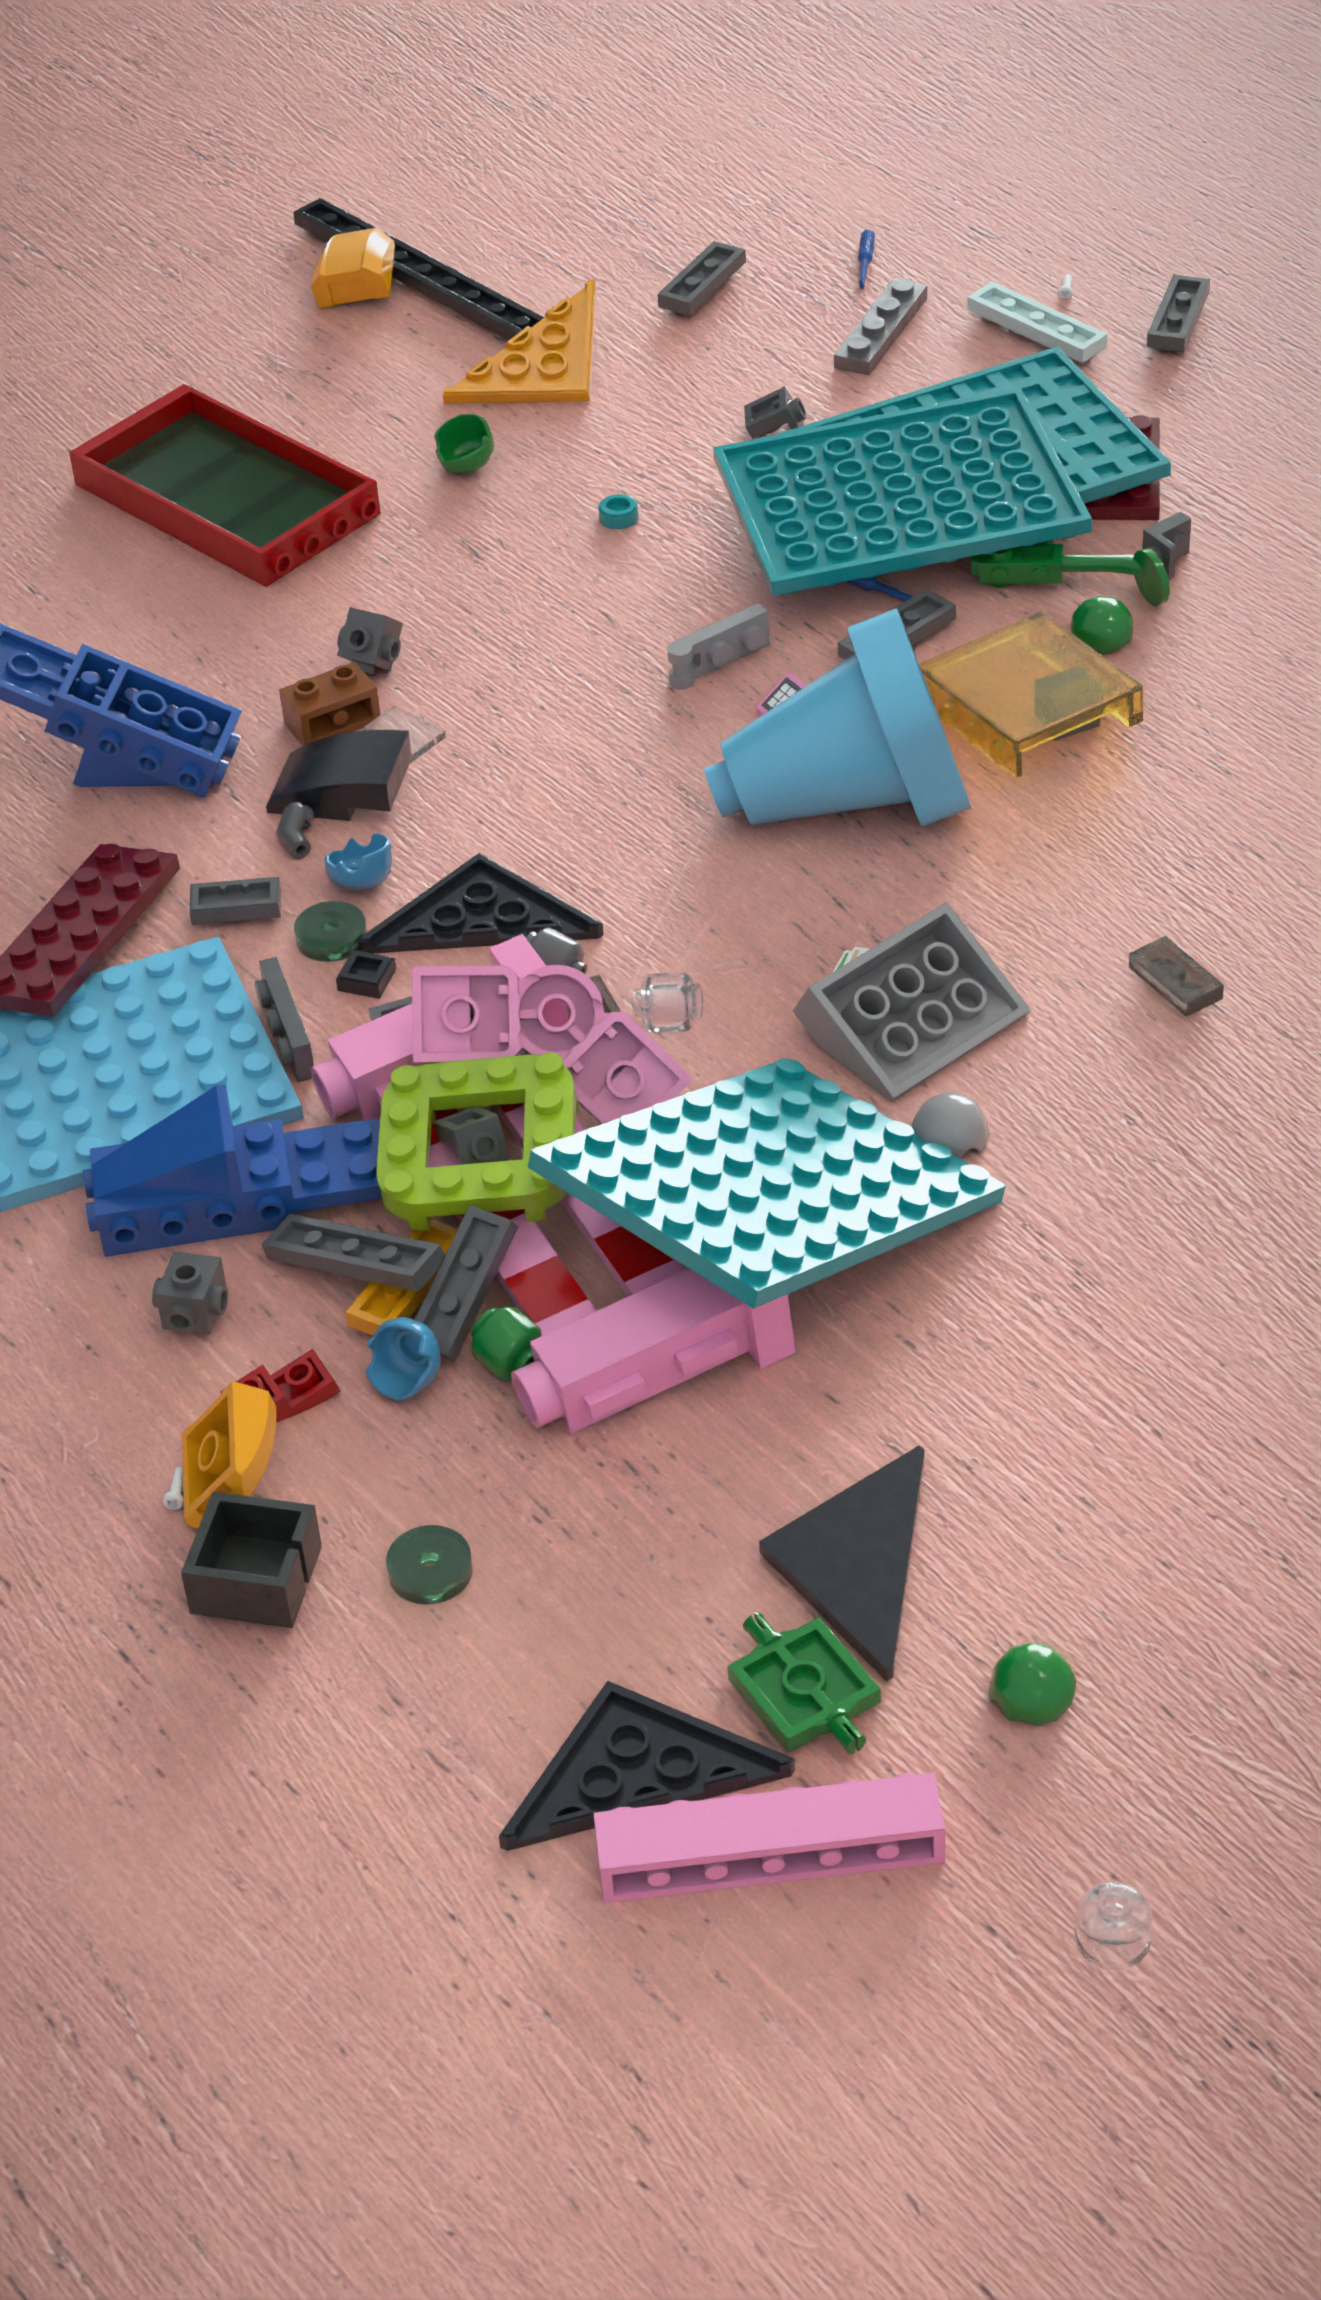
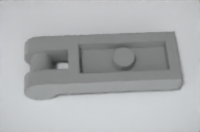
(717, 645)

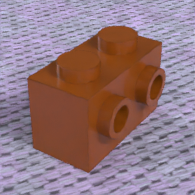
(329, 703)

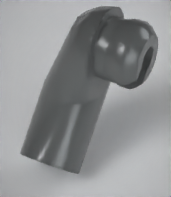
(289, 827)

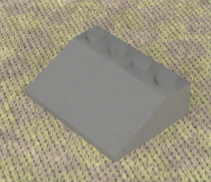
(911, 1004)

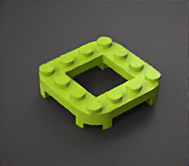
(409, 1109)

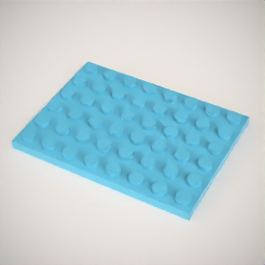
(124, 1059)

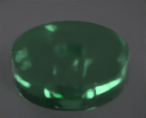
(329, 930)
(431, 1583)

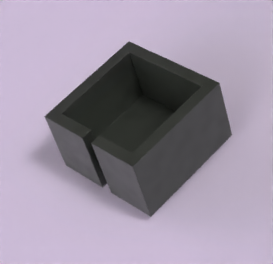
(252, 1559)

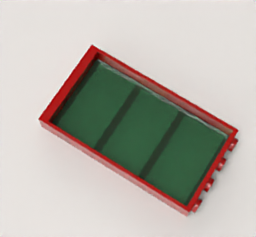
(225, 484)

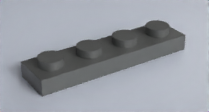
(354, 1252)

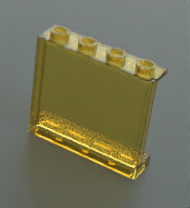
(1027, 688)

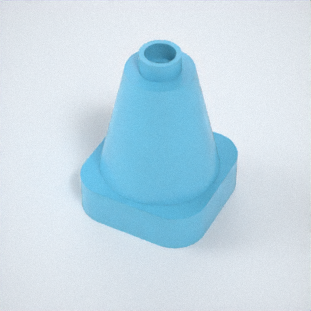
(846, 741)

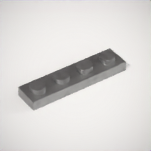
(880, 326)

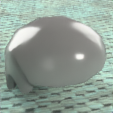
(952, 1122)

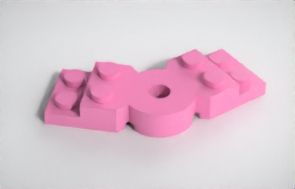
(497, 1014)

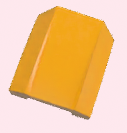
(354, 268)
(227, 1447)

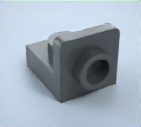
(772, 412)
(1169, 540)
(475, 1136)

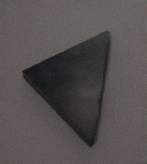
(475, 908)
(856, 1557)
(634, 1757)

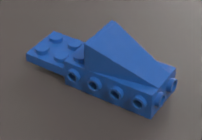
(124, 732)
(204, 1166)

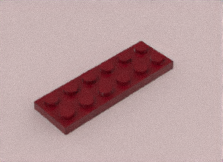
(81, 926)

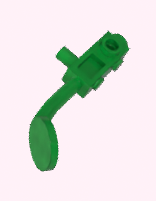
(1046, 563)

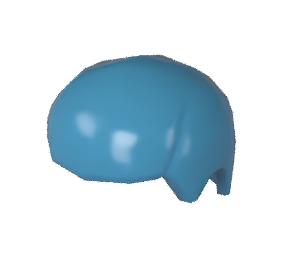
(360, 866)
(403, 1358)

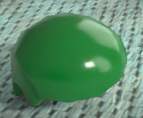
(464, 443)
(1102, 624)
(1032, 1684)

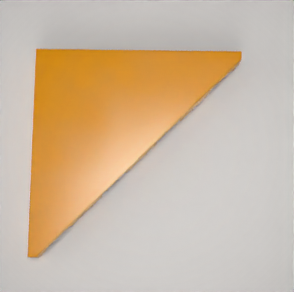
(539, 362)

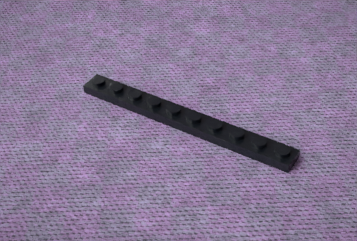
(427, 274)

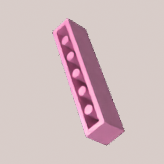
(769, 1837)

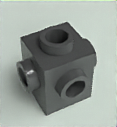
(370, 640)
(191, 1293)

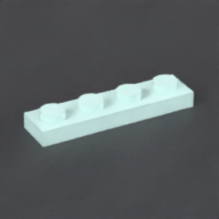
(1037, 322)

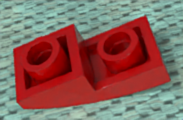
(296, 1385)

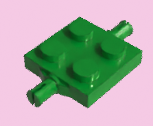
(803, 1684)

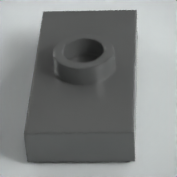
(235, 900)

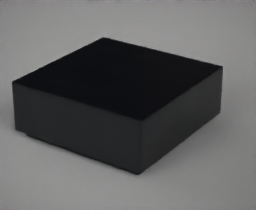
(366, 974)

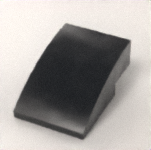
(344, 774)

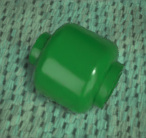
(503, 1340)

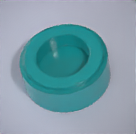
(618, 511)

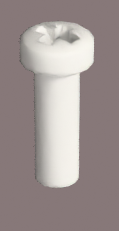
(1065, 290)
(173, 1499)

